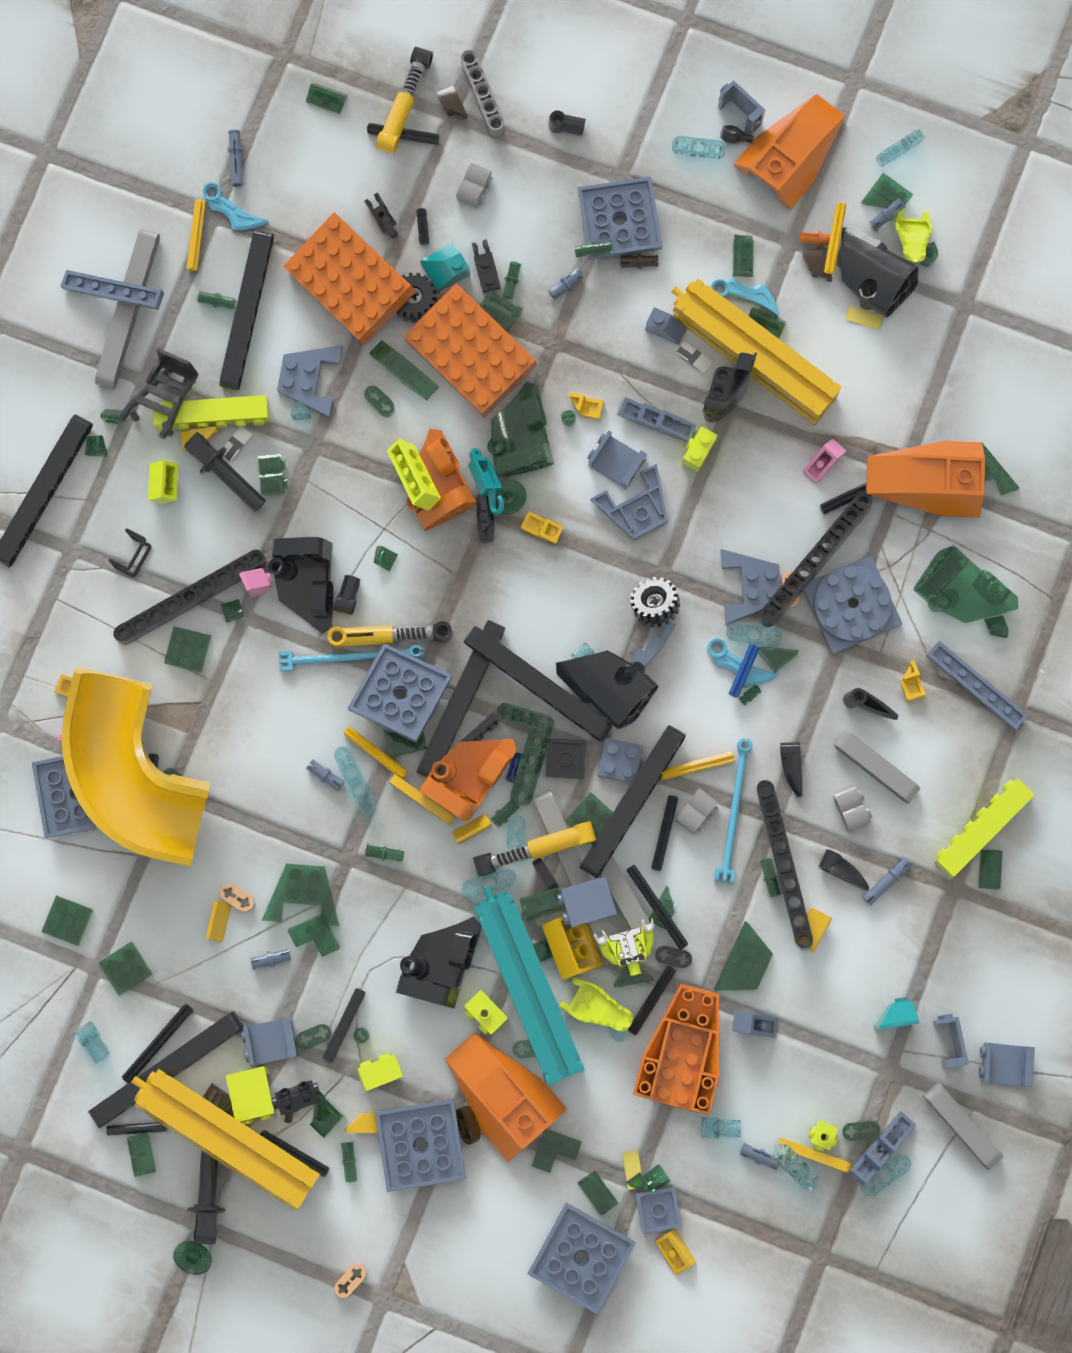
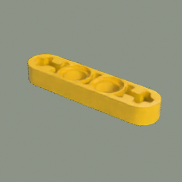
(421, 799)
(818, 1156)

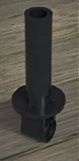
(213, 461)
(206, 1209)

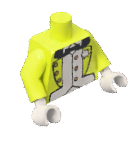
(628, 947)

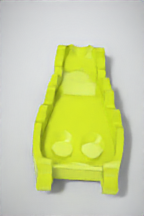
(913, 236)
(595, 1006)

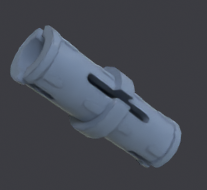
(887, 214)
(566, 283)
(325, 775)
(270, 958)
(759, 1156)

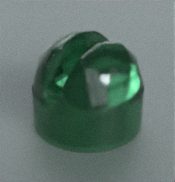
(566, 416)
(364, 1032)

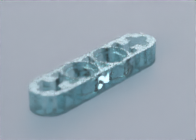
(353, 782)

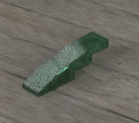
(404, 370)

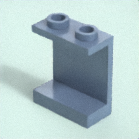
(745, 102)
(616, 460)
(586, 902)
(270, 1041)
(958, 1041)
(1007, 1064)

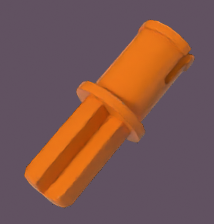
(814, 238)

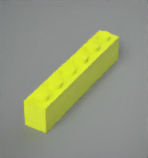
(217, 412)
(984, 828)

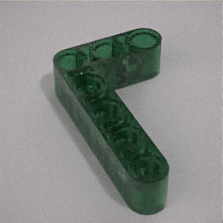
(529, 749)

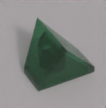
(325, 1116)

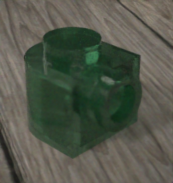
(931, 255)

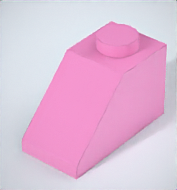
(824, 460)
(256, 581)

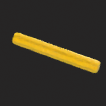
(196, 235)
(835, 238)
(375, 752)
(698, 765)

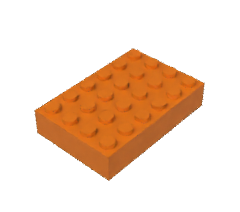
(349, 278)
(470, 350)

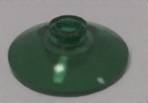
(514, 490)
(192, 1257)

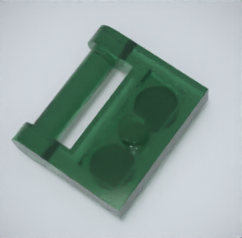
(500, 317)

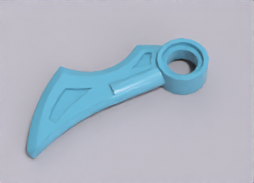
(239, 219)
(758, 294)
(730, 661)

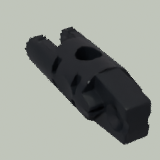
(386, 223)
(485, 519)

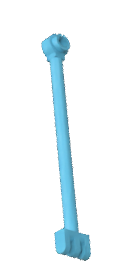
(290, 661)
(725, 871)

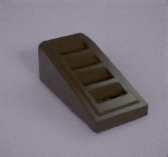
(212, 1087)

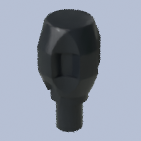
(733, 135)

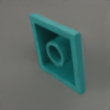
(445, 267)
(898, 1014)

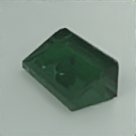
(326, 97)
(769, 322)
(990, 869)

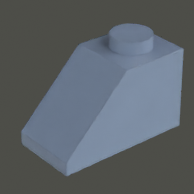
(665, 326)
(755, 1024)

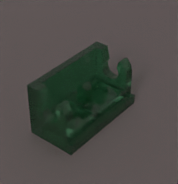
(742, 256)
(541, 904)
(141, 1154)
(598, 1192)

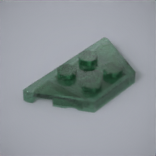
(745, 962)

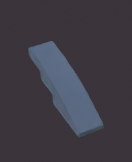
(656, 420)
(653, 647)
(882, 1148)

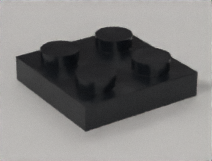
(565, 758)

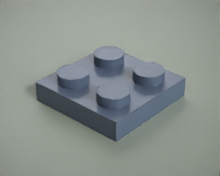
(620, 760)
(658, 1210)

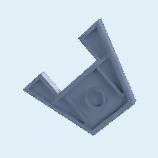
(301, 374)
(640, 513)
(759, 584)

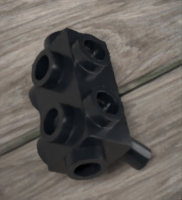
(295, 1098)

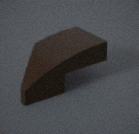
(451, 102)
(816, 263)

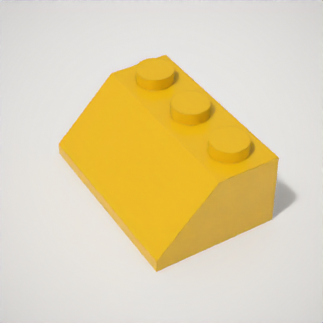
(572, 948)

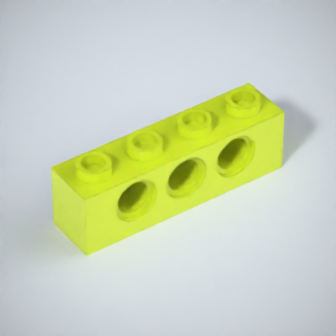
(413, 474)

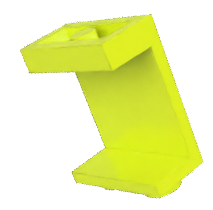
(250, 1095)

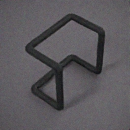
(142, 540)

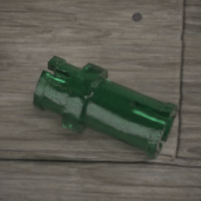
(502, 816)

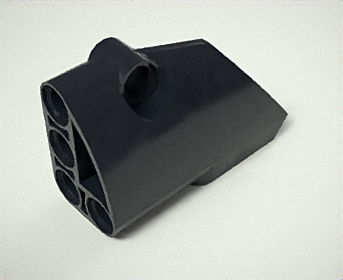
(875, 273)
(732, 393)
(305, 578)

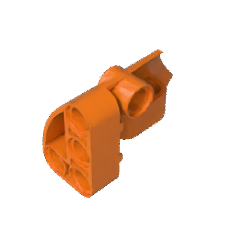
(448, 480)
(469, 775)

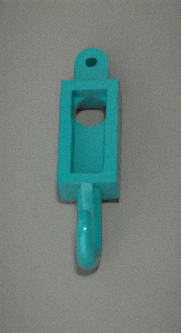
(486, 480)

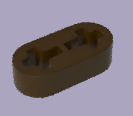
(468, 1125)

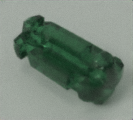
(750, 694)

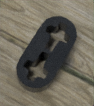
(545, 874)
(672, 961)

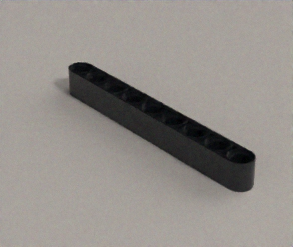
(246, 310)
(43, 489)
(812, 567)
(180, 598)
(538, 683)
(458, 704)
(632, 801)
(785, 854)
(171, 1065)

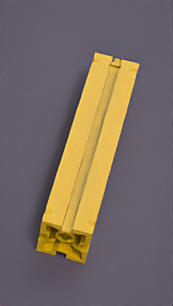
(776, 364)
(224, 1139)

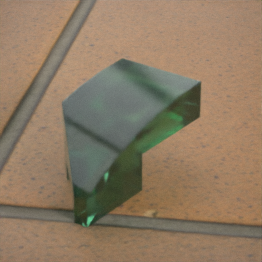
(667, 903)
(651, 1181)

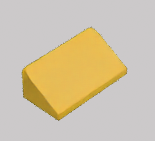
(471, 829)
(218, 921)
(818, 924)
(675, 1251)

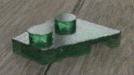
(885, 192)

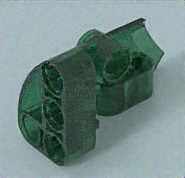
(521, 435)
(963, 588)

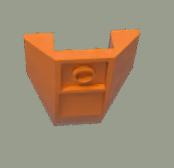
(793, 149)
(932, 477)
(683, 1054)
(505, 1096)

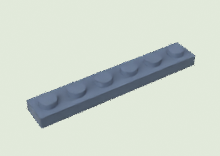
(112, 289)
(977, 685)

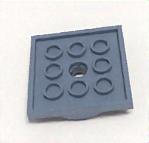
(626, 199)
(846, 625)
(398, 672)
(58, 807)
(409, 1167)
(587, 1281)

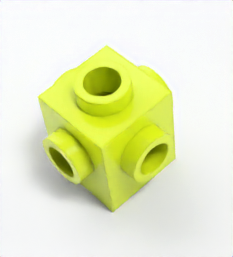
(830, 1136)

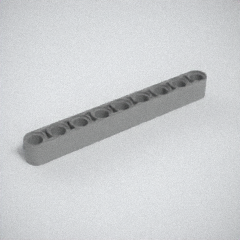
(126, 314)
(570, 857)

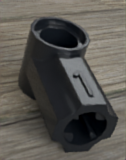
(568, 123)
(346, 599)

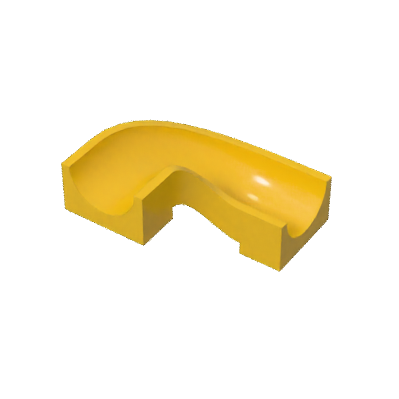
(115, 776)

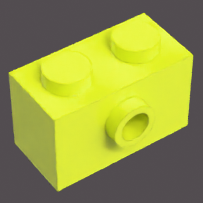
(699, 449)
(163, 482)
(485, 1012)
(379, 1072)

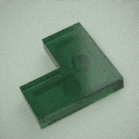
(316, 930)
(551, 1145)

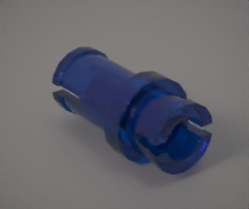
(514, 764)

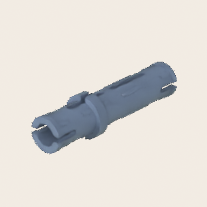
(234, 137)
(887, 881)

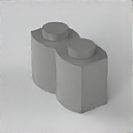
(474, 185)
(852, 809)
(696, 811)

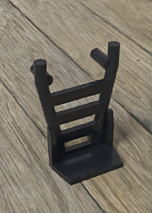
(166, 364)

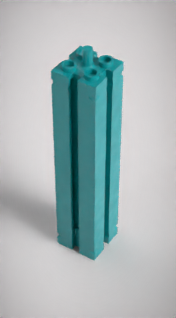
(528, 986)

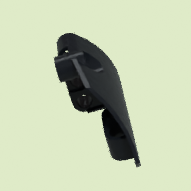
(610, 684)
(439, 963)

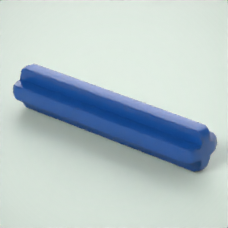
(744, 670)

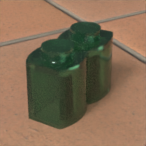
(271, 475)

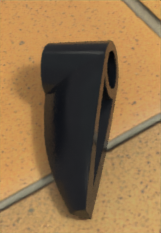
(869, 703)
(791, 763)
(842, 869)

